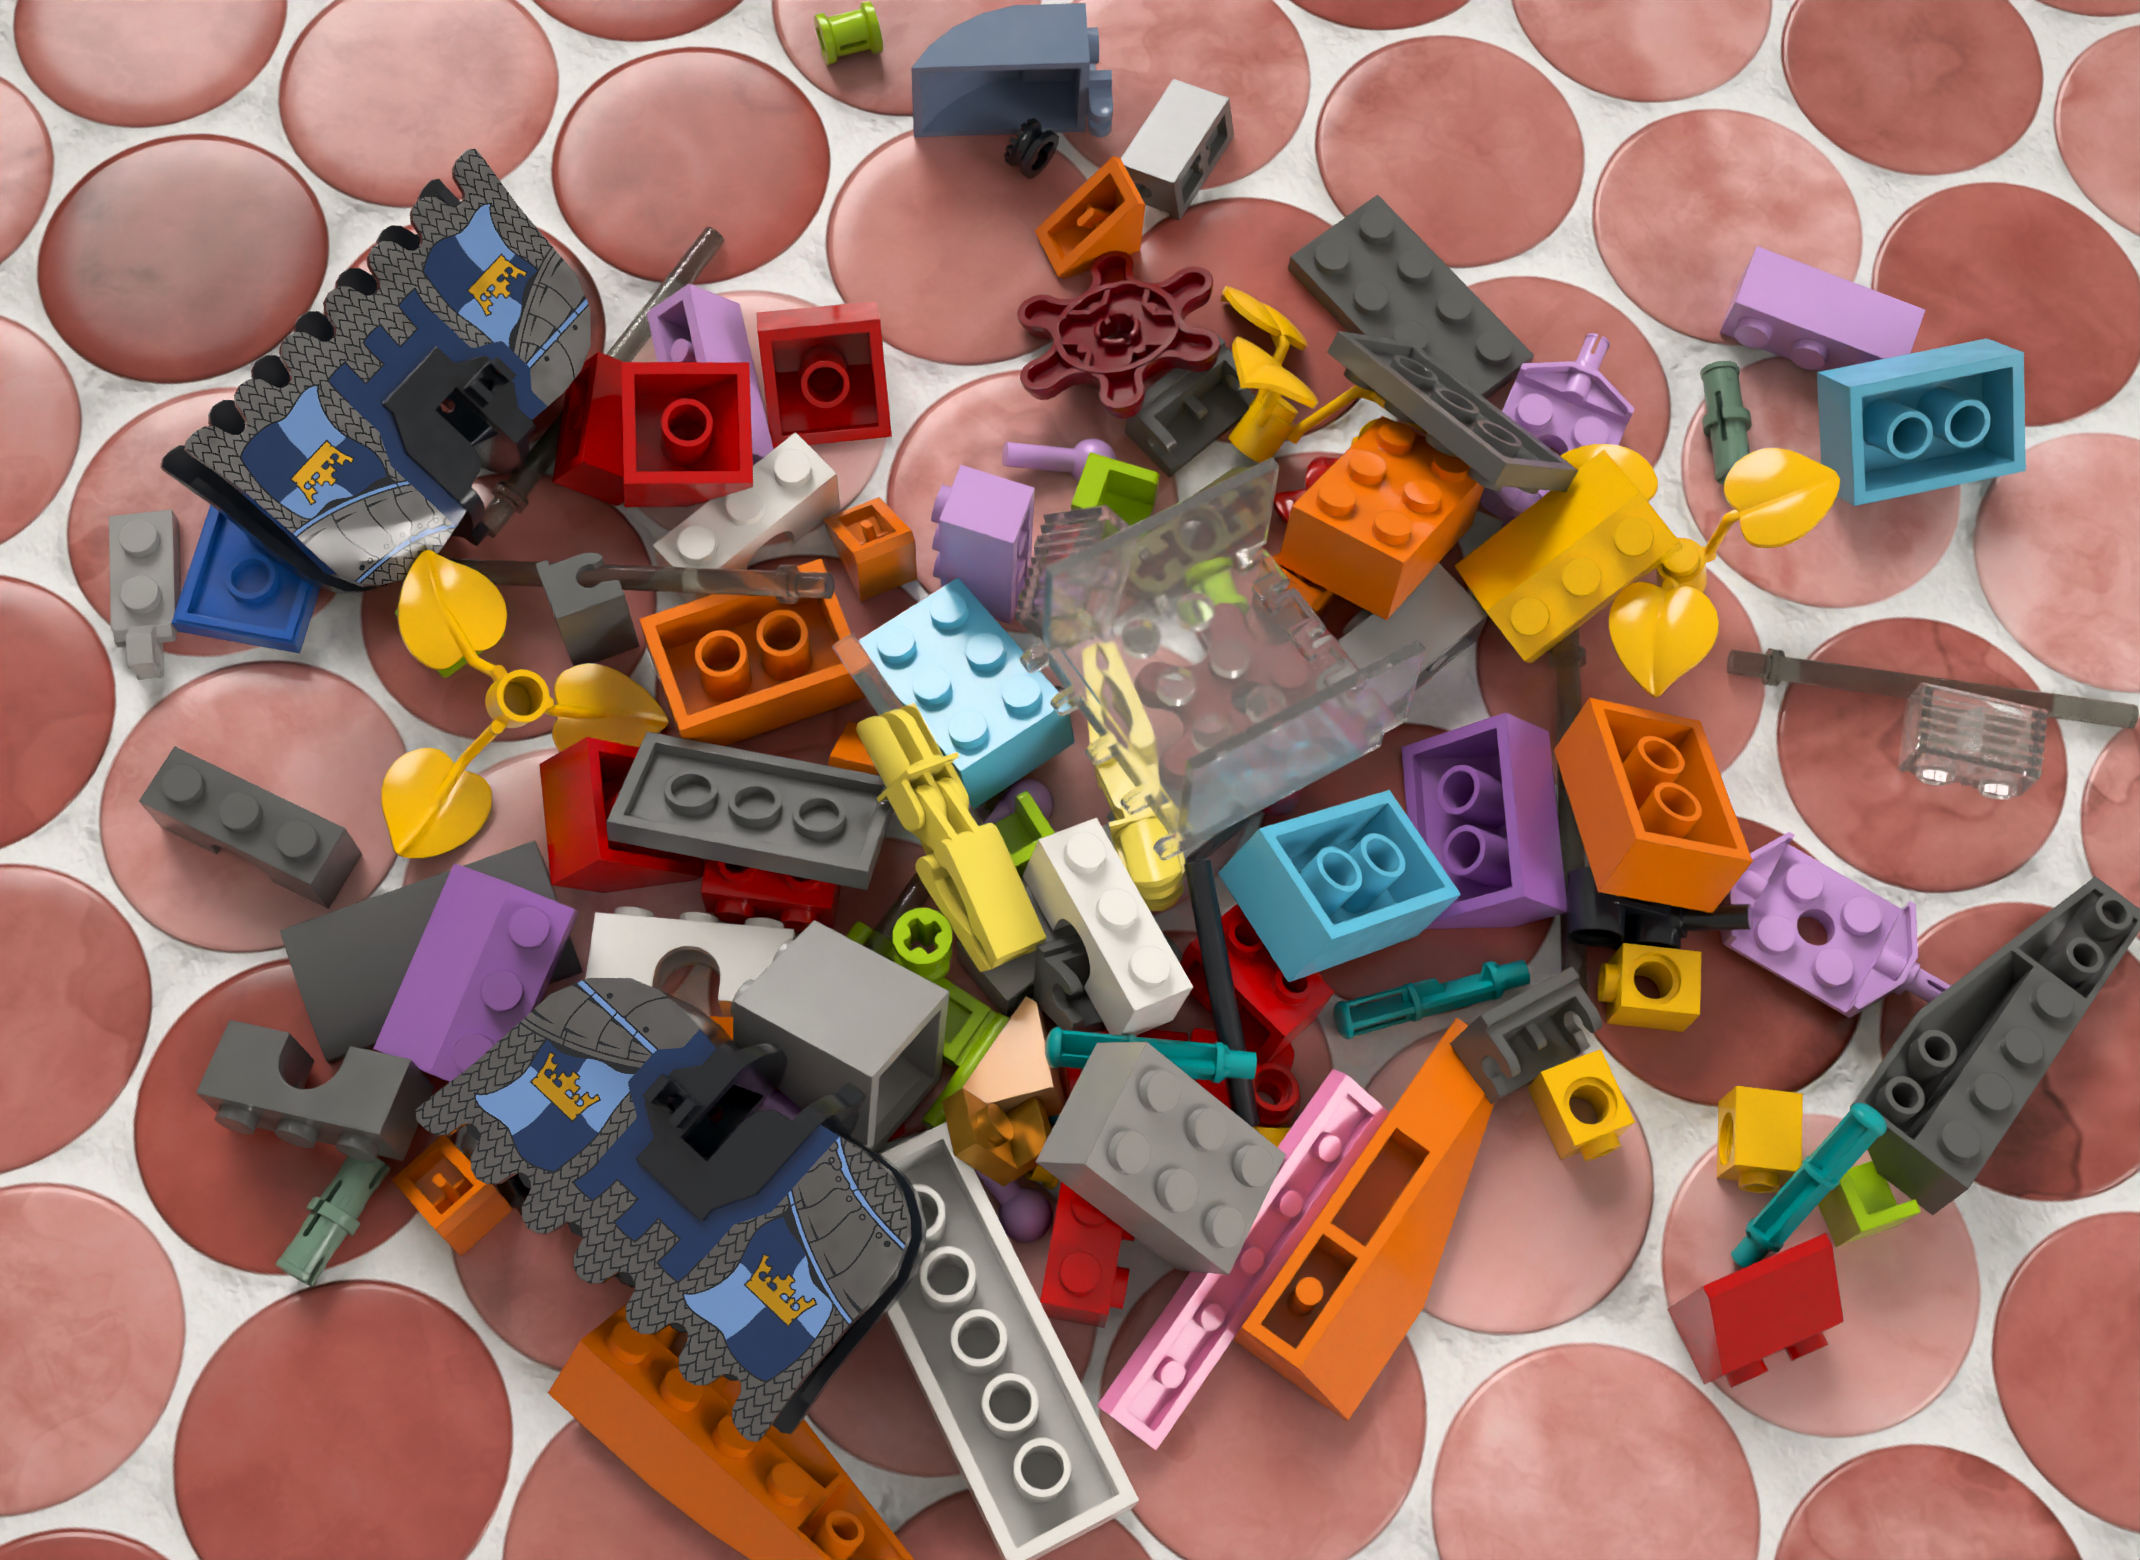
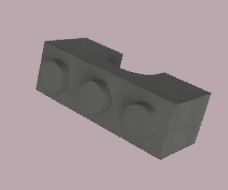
(269, 831)
(362, 1110)

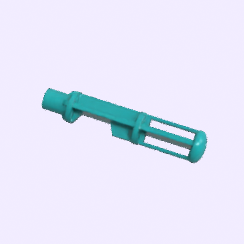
(1427, 998)
(1196, 1059)
(1810, 1184)

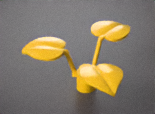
(1270, 416)
(454, 614)
(1674, 625)

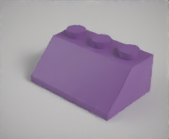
(1490, 820)
(474, 972)

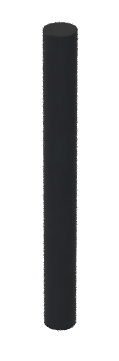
(1220, 981)

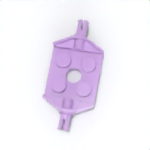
(1564, 409)
(1868, 942)

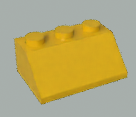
(1567, 557)

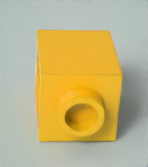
(1672, 970)
(1591, 1080)
(1759, 1138)

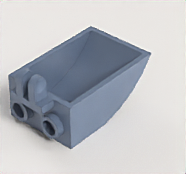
(1013, 69)

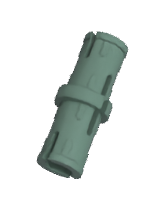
(1725, 417)
(331, 1219)

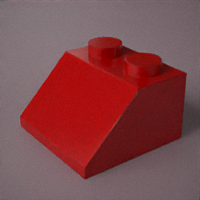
(824, 373)
(685, 432)
(577, 800)
(1761, 1312)

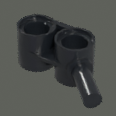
(1611, 920)

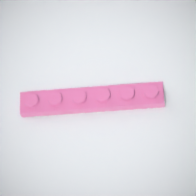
(1213, 1307)

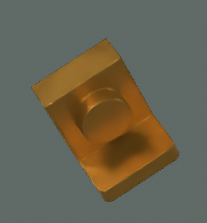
(995, 1141)

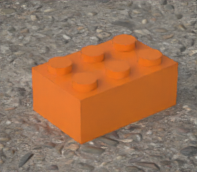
(1380, 518)
(749, 662)
(1651, 806)

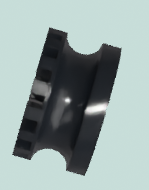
(1032, 148)

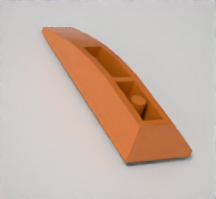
(1376, 1242)
(758, 1497)

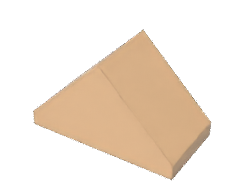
(1017, 1065)

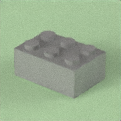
(1161, 1157)

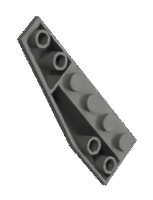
(1987, 1043)

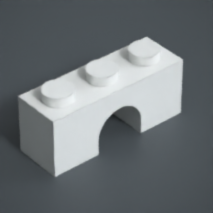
(788, 495)
(652, 948)
(1132, 967)

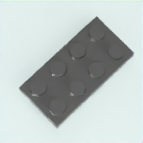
(1393, 286)
(1451, 413)
(752, 810)

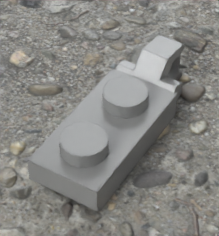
(144, 586)

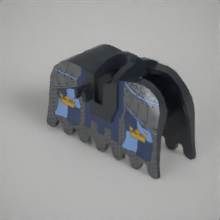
(343, 438)
(742, 1231)

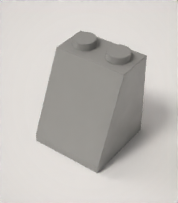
(843, 1020)

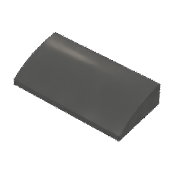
(359, 955)

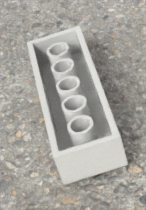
(998, 1369)

